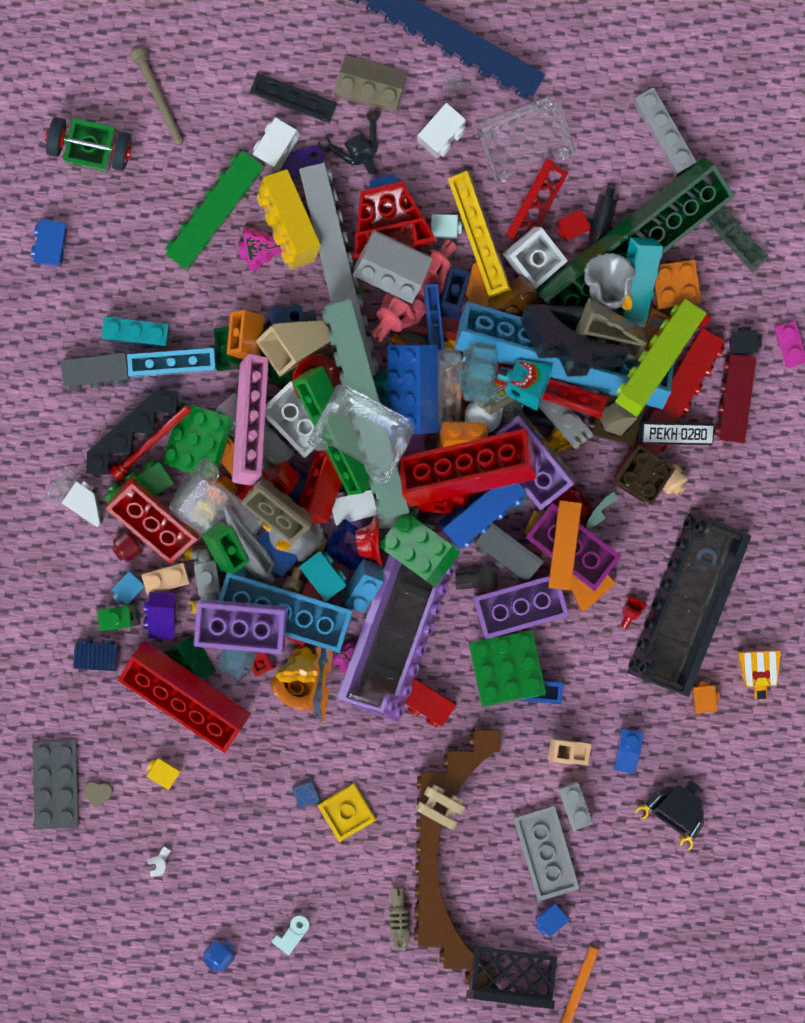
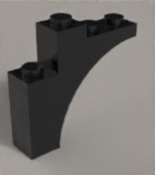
(576, 353)

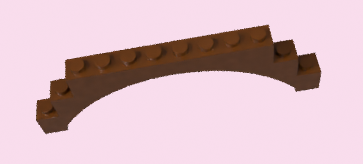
(434, 922)

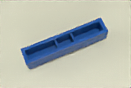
(433, 316)

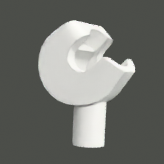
(160, 862)

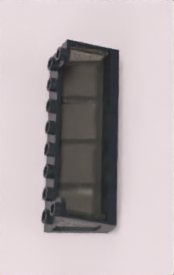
(688, 604)

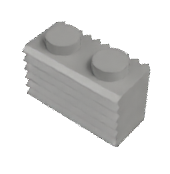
(575, 805)

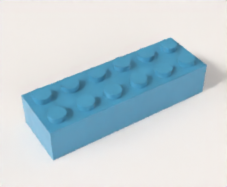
(307, 617)

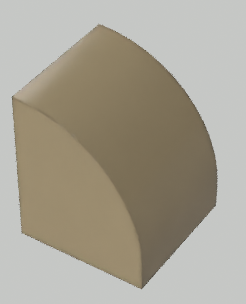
(617, 419)

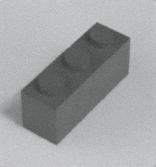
(95, 371)

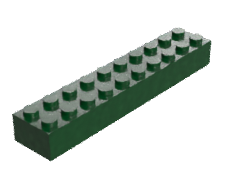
(664, 218)

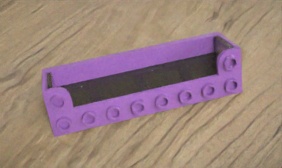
(392, 641)

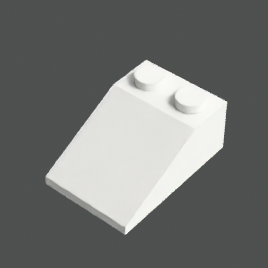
(290, 419)

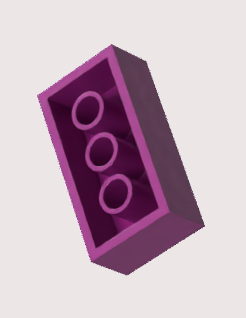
(592, 556)

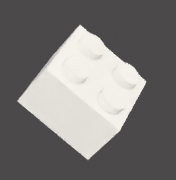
(441, 131)
(535, 256)

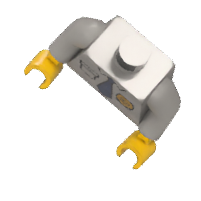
(206, 573)

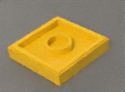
(346, 812)

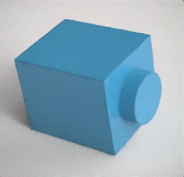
(128, 588)

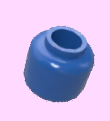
(219, 955)

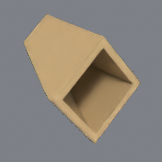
(291, 342)

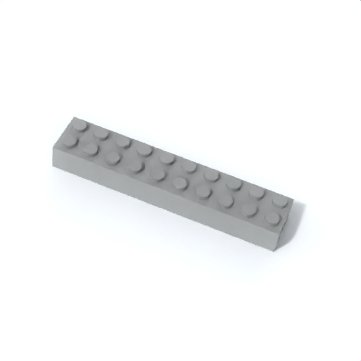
(334, 259)

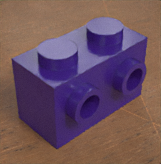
(161, 615)

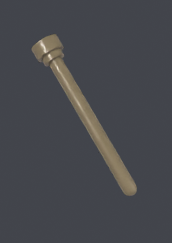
(139, 56)

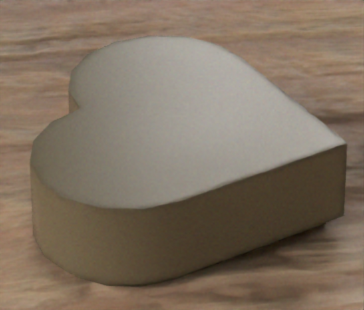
(97, 793)

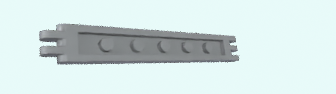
(566, 422)

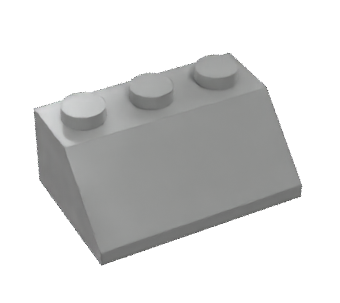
(392, 266)

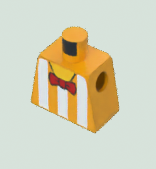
(759, 670)

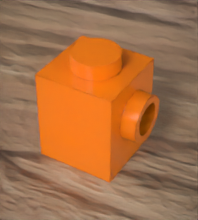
(705, 697)

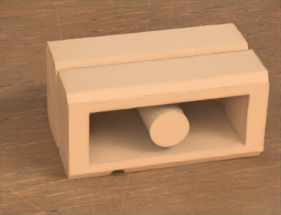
(166, 578)

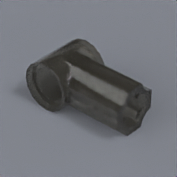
(478, 578)

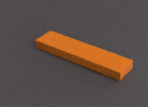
(564, 545)

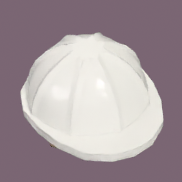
(478, 415)

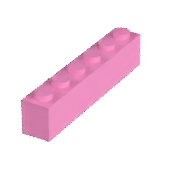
(250, 420)

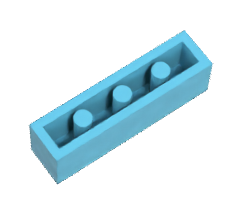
(171, 362)

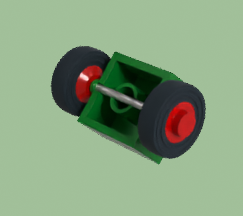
(89, 144)

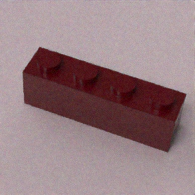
(736, 399)

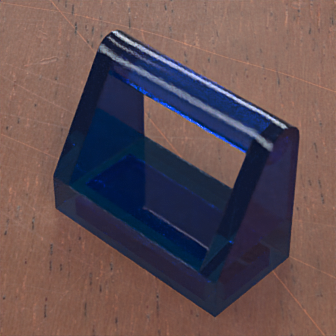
(340, 551)

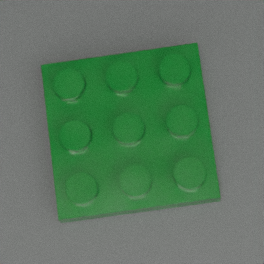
(197, 437)
(507, 668)

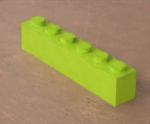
(660, 357)

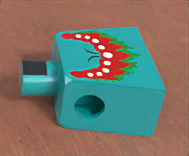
(526, 381)

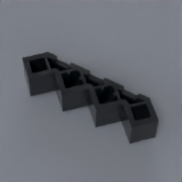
(120, 438)

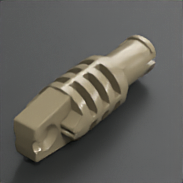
(399, 919)

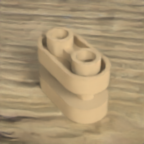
(453, 804)

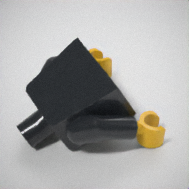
(678, 809)

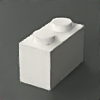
(276, 144)
(354, 507)

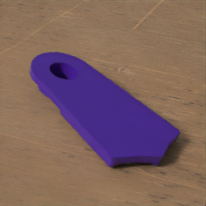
(302, 159)

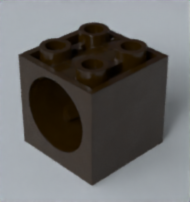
(627, 438)
(643, 475)

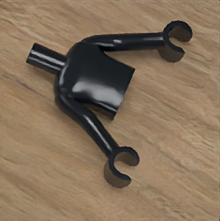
(358, 147)

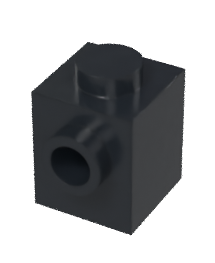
(744, 341)

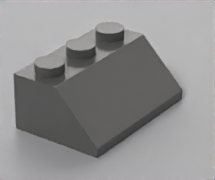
(508, 553)

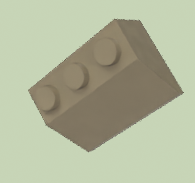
(370, 84)
(277, 510)

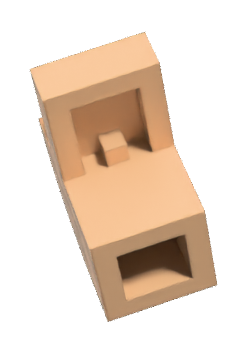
(569, 751)

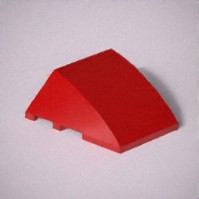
(392, 213)

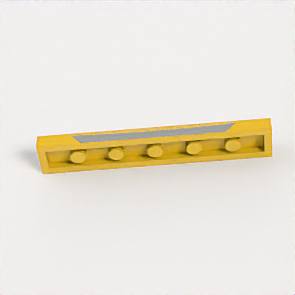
(479, 234)

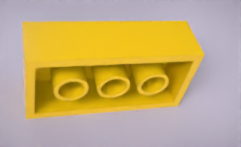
(288, 219)

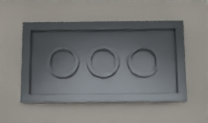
(55, 785)

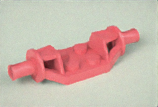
(414, 312)

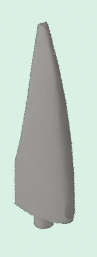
(260, 562)

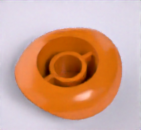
(292, 693)

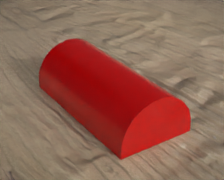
(151, 520)

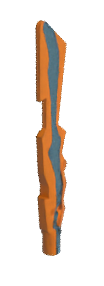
(319, 695)

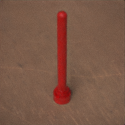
(120, 470)

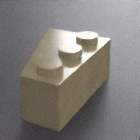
(611, 328)

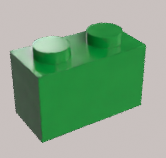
(225, 548)

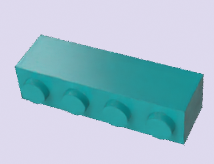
(645, 258)

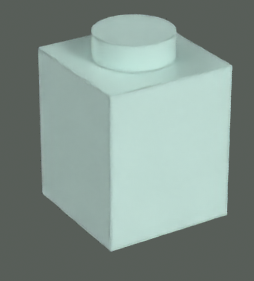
(445, 226)

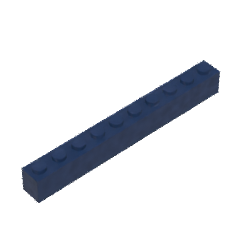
(461, 43)

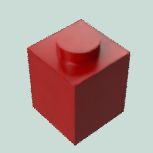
(573, 226)

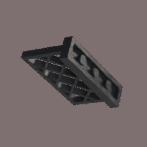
(512, 997)

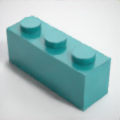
(135, 332)

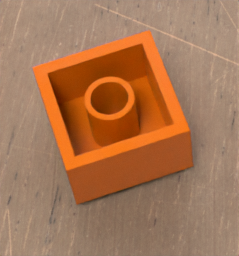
(675, 284)

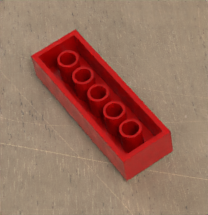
(467, 468)
(184, 696)

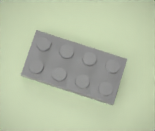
(546, 853)

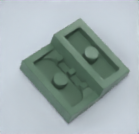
(596, 515)

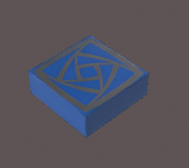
(305, 794)

